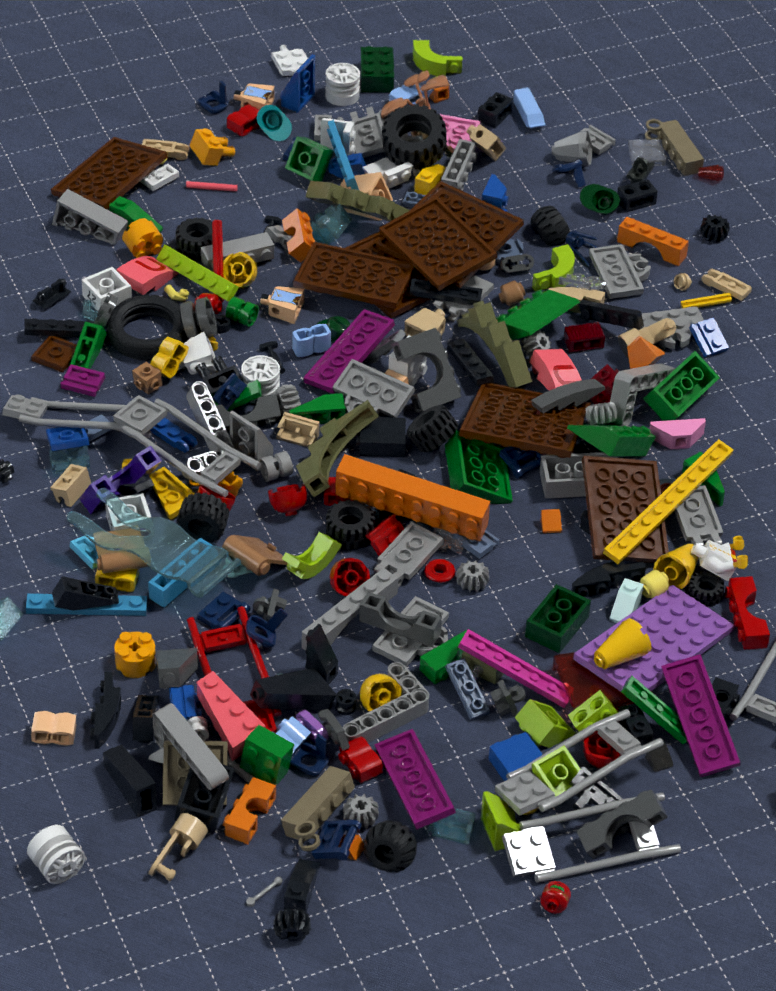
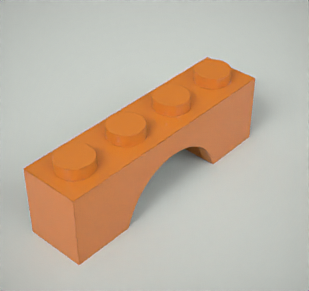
(670, 246)

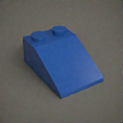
(300, 87)

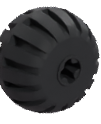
(550, 225)
(390, 846)

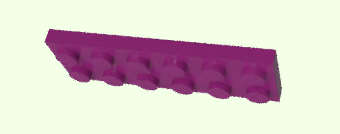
(354, 344)
(700, 715)
(414, 779)

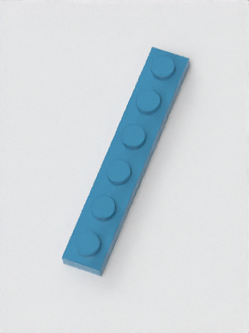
(341, 156)
(126, 607)

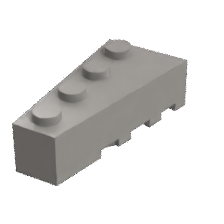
(89, 218)

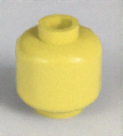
(654, 583)

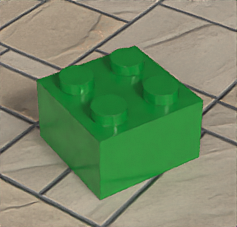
(309, 159)
(266, 755)

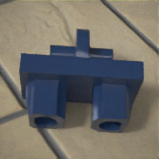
(229, 391)

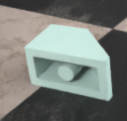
(627, 600)

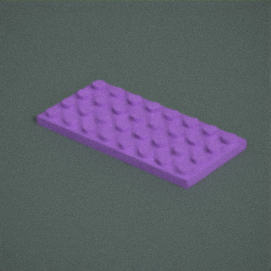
(676, 629)

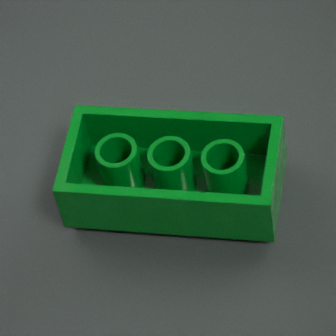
(681, 387)

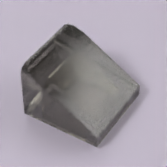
(659, 758)

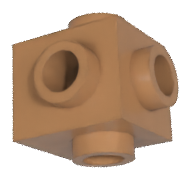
(147, 378)

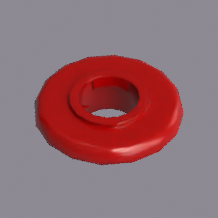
(440, 565)

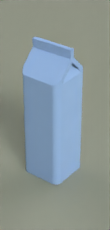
(528, 108)

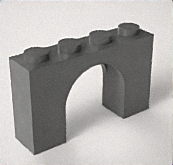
(430, 345)

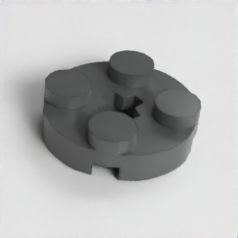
(105, 310)

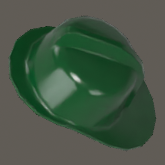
(599, 199)
(336, 325)

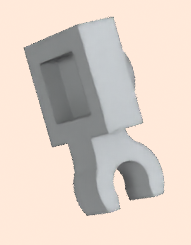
(278, 235)

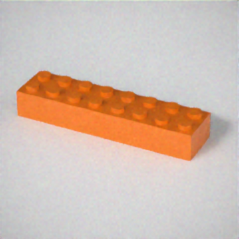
(412, 497)

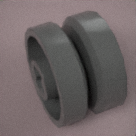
(198, 318)

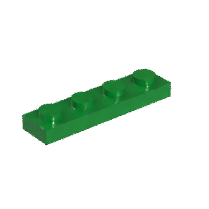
(654, 708)

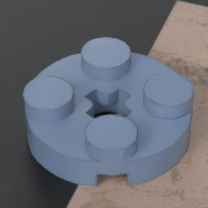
(512, 249)

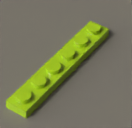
(197, 273)

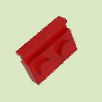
(385, 534)

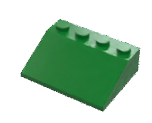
(536, 312)
(615, 439)
(478, 469)

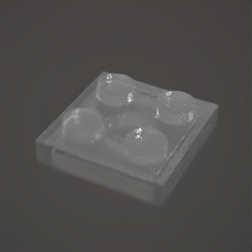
(647, 149)
(579, 281)

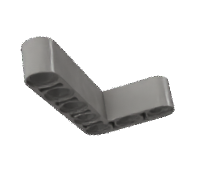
(629, 382)
(205, 418)
(394, 714)
(173, 727)

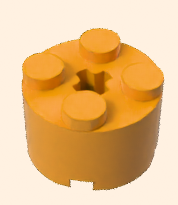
(143, 238)
(135, 654)

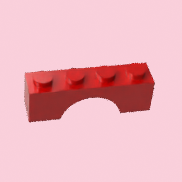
(751, 630)

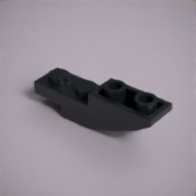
(604, 576)
(106, 711)

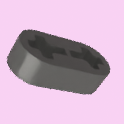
(516, 259)

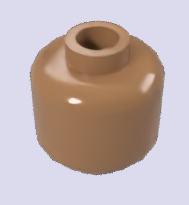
(511, 293)

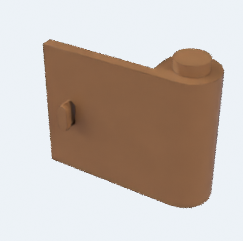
(253, 553)
(117, 561)

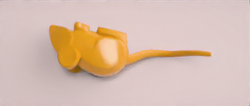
(230, 482)

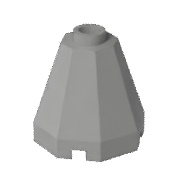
(573, 148)

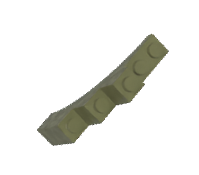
(355, 200)
(496, 336)
(324, 451)

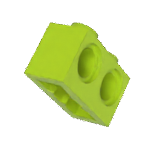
(592, 711)

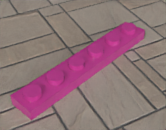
(514, 667)

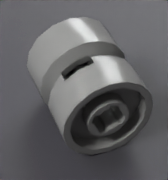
(276, 466)

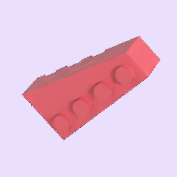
(228, 713)

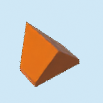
(643, 353)

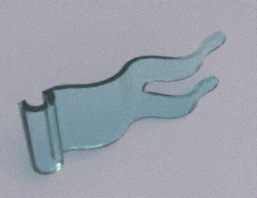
(165, 550)

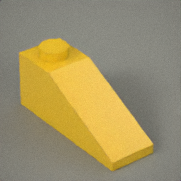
(428, 178)

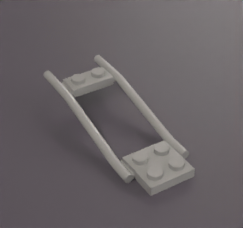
(33, 409)
(142, 415)
(755, 703)
(527, 792)
(531, 854)

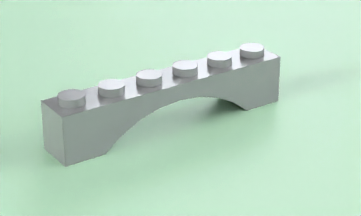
(335, 620)

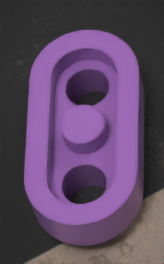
(312, 725)

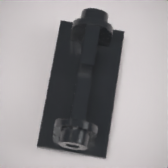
(51, 295)

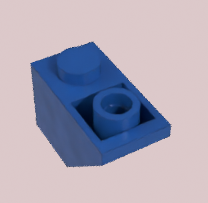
(356, 162)

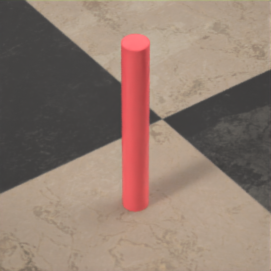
(211, 186)

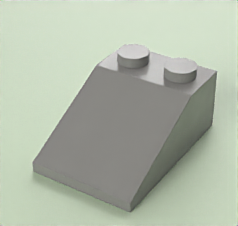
(249, 438)

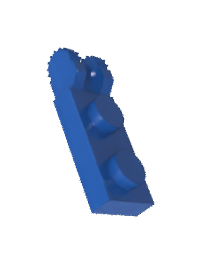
(174, 435)

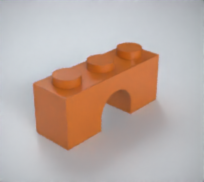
(298, 225)
(255, 796)

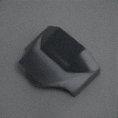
(143, 485)

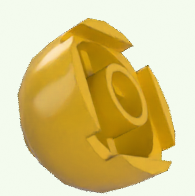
(239, 269)
(378, 690)

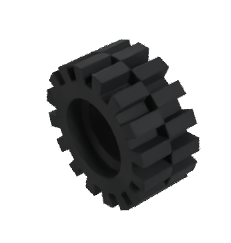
(706, 580)

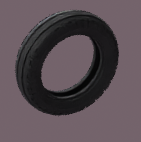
(143, 306)

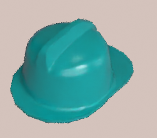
(274, 122)

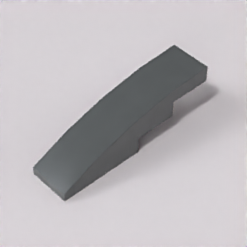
(571, 393)

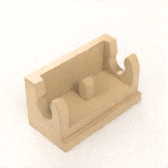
(298, 429)
(71, 484)

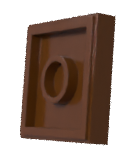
(55, 353)

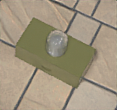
(481, 669)

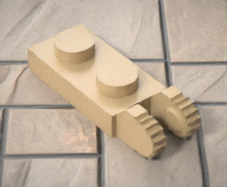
(173, 149)
(726, 284)

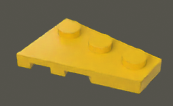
(169, 491)

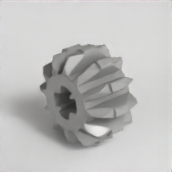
(536, 341)
(287, 398)
(601, 413)
(472, 576)
(362, 810)

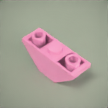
(678, 433)

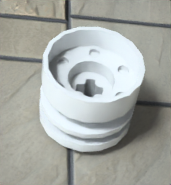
(342, 84)
(265, 370)
(56, 854)

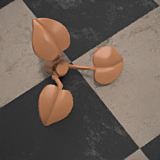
(436, 82)

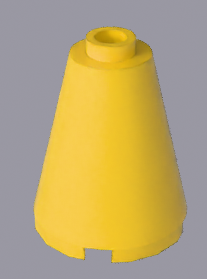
(678, 565)
(623, 645)

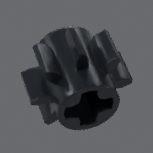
(6, 470)

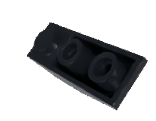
(80, 594)
(320, 654)

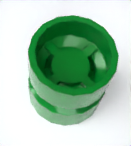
(242, 311)

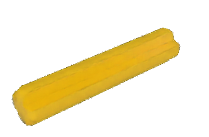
(707, 301)

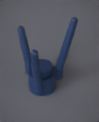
(576, 239)

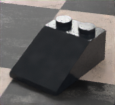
(202, 802)

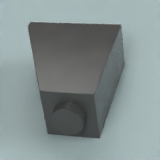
(175, 666)

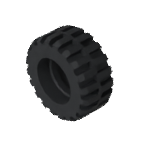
(414, 119)

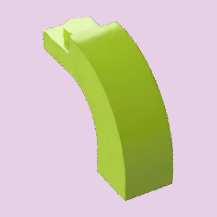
(436, 64)
(563, 262)
(314, 558)

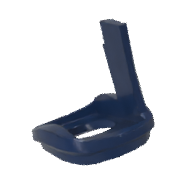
(215, 96)
(576, 167)
(268, 627)
(308, 749)

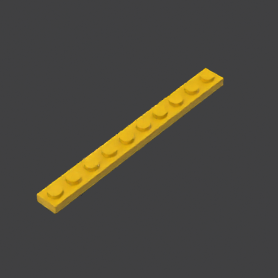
(668, 501)

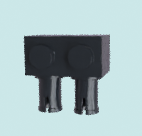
(217, 379)

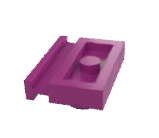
(82, 380)

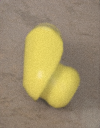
(178, 296)

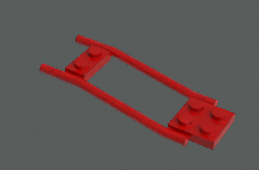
(230, 637)

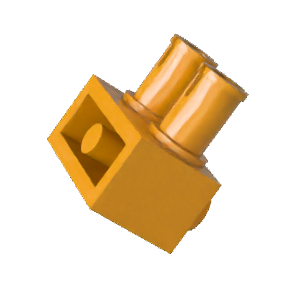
(210, 148)

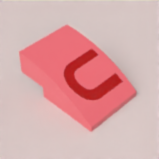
(146, 274)
(554, 368)

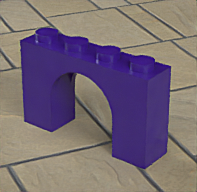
(142, 464)

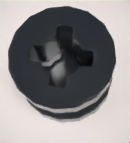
(345, 701)

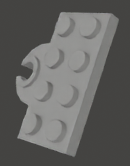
(620, 270)
(683, 319)
(365, 383)
(405, 649)

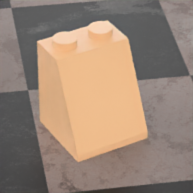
(371, 184)

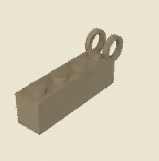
(677, 145)
(317, 805)

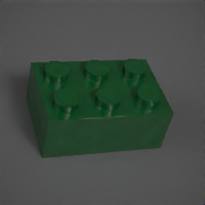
(377, 69)
(557, 618)

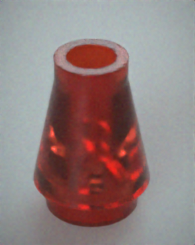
(712, 172)

